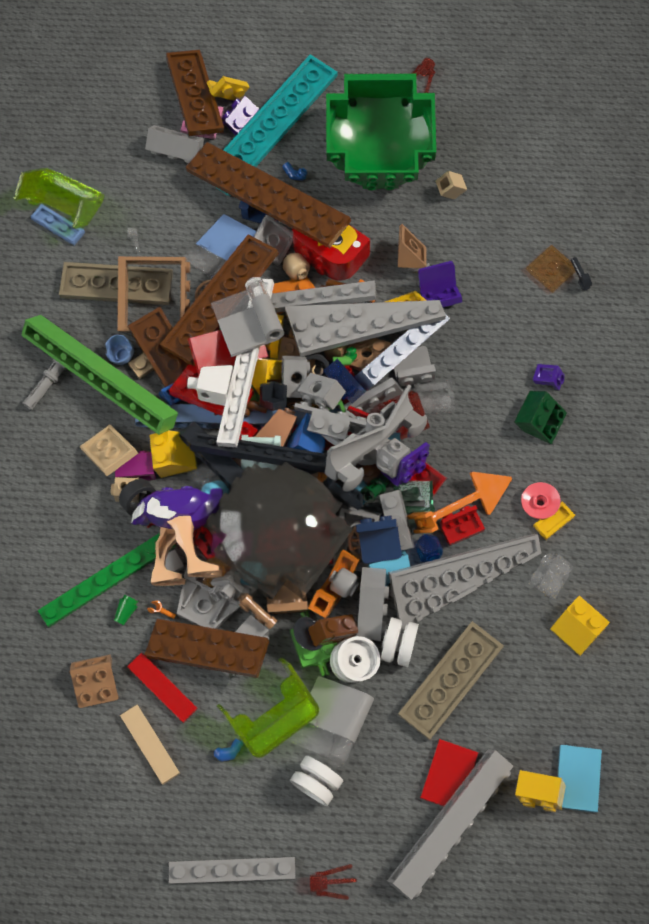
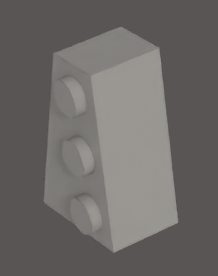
(372, 603)

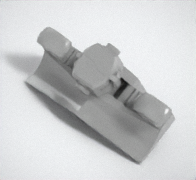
(371, 443)

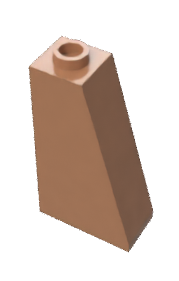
(279, 425)

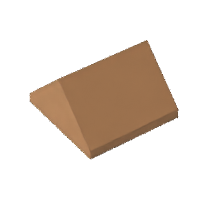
(410, 250)

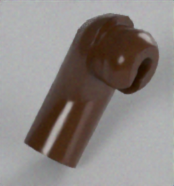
(253, 405)

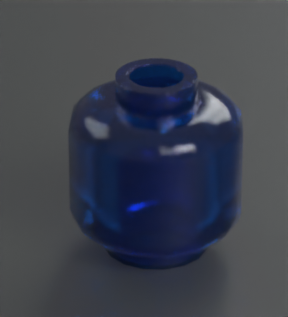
(428, 548)

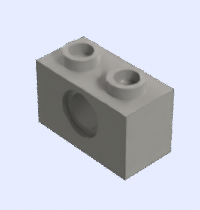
(293, 365)
(321, 391)

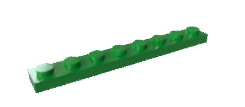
(100, 582)

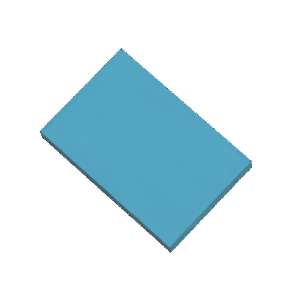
(581, 774)

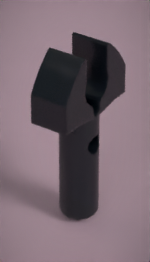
(584, 279)

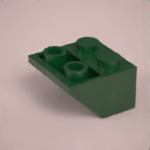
(540, 416)

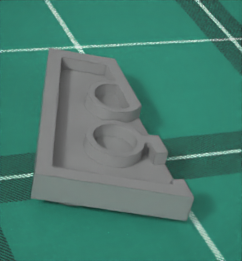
(377, 395)

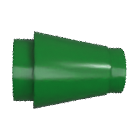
(125, 609)

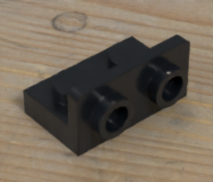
(349, 498)

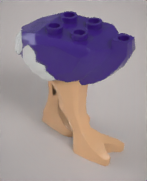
(178, 515)

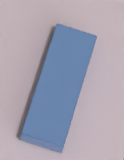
(57, 224)

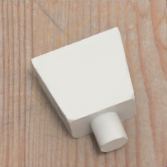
(212, 384)

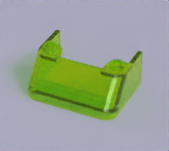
(60, 193)
(278, 722)

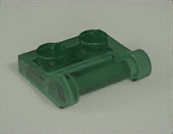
(417, 491)

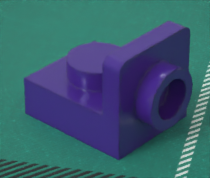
(549, 375)

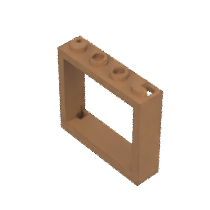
(123, 284)

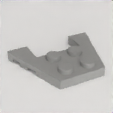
(203, 609)

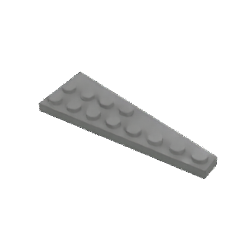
(337, 325)
(436, 583)

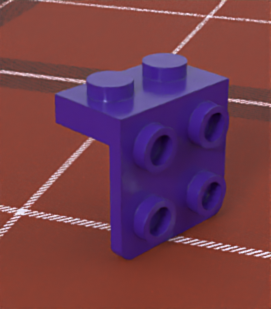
(439, 283)
(410, 465)

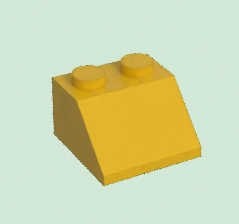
(171, 454)
(579, 625)

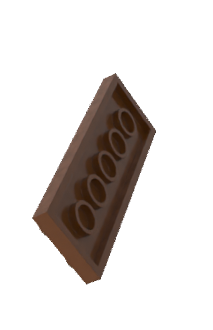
(193, 93)
(207, 648)

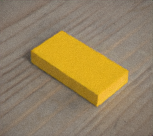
(551, 525)

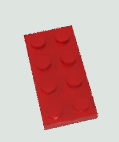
(181, 391)

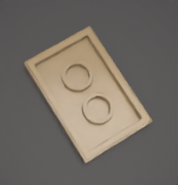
(108, 450)

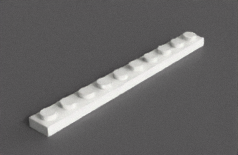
(239, 392)

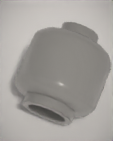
(343, 582)

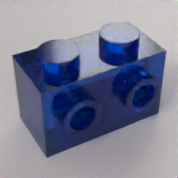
(339, 372)

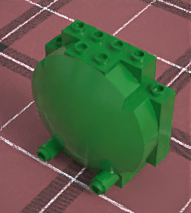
(380, 130)

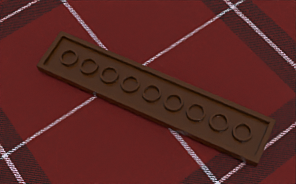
(268, 194)

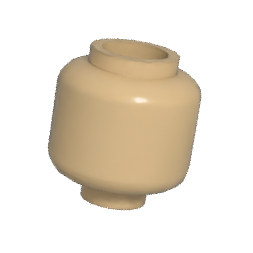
(296, 266)

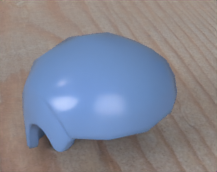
(119, 349)

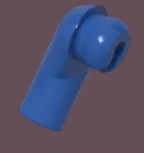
(299, 175)
(230, 753)

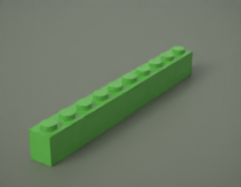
(100, 374)

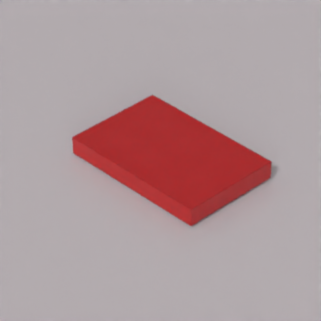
(447, 772)

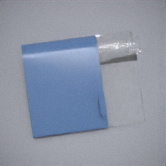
(217, 245)

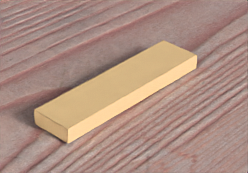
(150, 744)

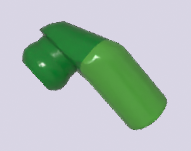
(348, 357)

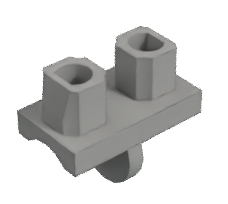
(225, 586)

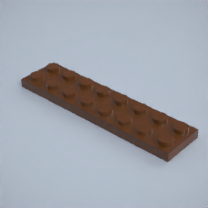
(247, 261)

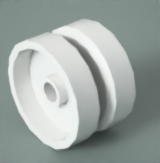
(399, 642)
(357, 649)
(317, 780)

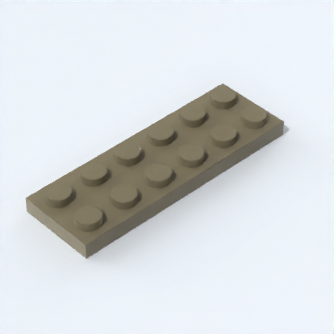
(101, 283)
(450, 680)

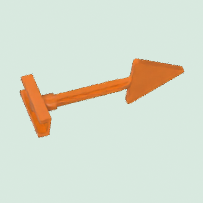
(488, 489)

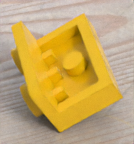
(228, 88)

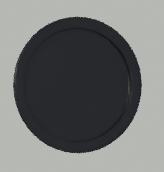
(302, 634)

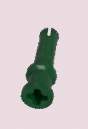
(376, 487)

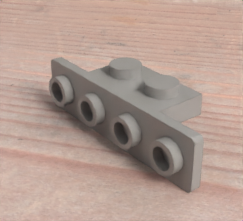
(329, 423)

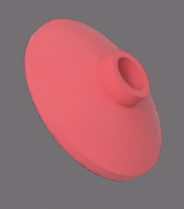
(540, 492)

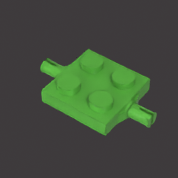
(313, 658)

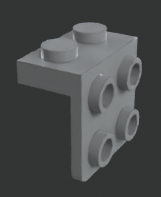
(415, 368)

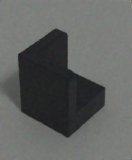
(273, 395)

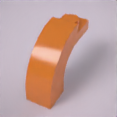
(324, 598)

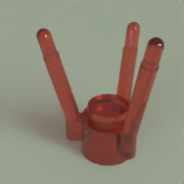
(426, 68)
(319, 883)

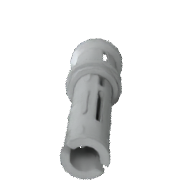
(49, 377)

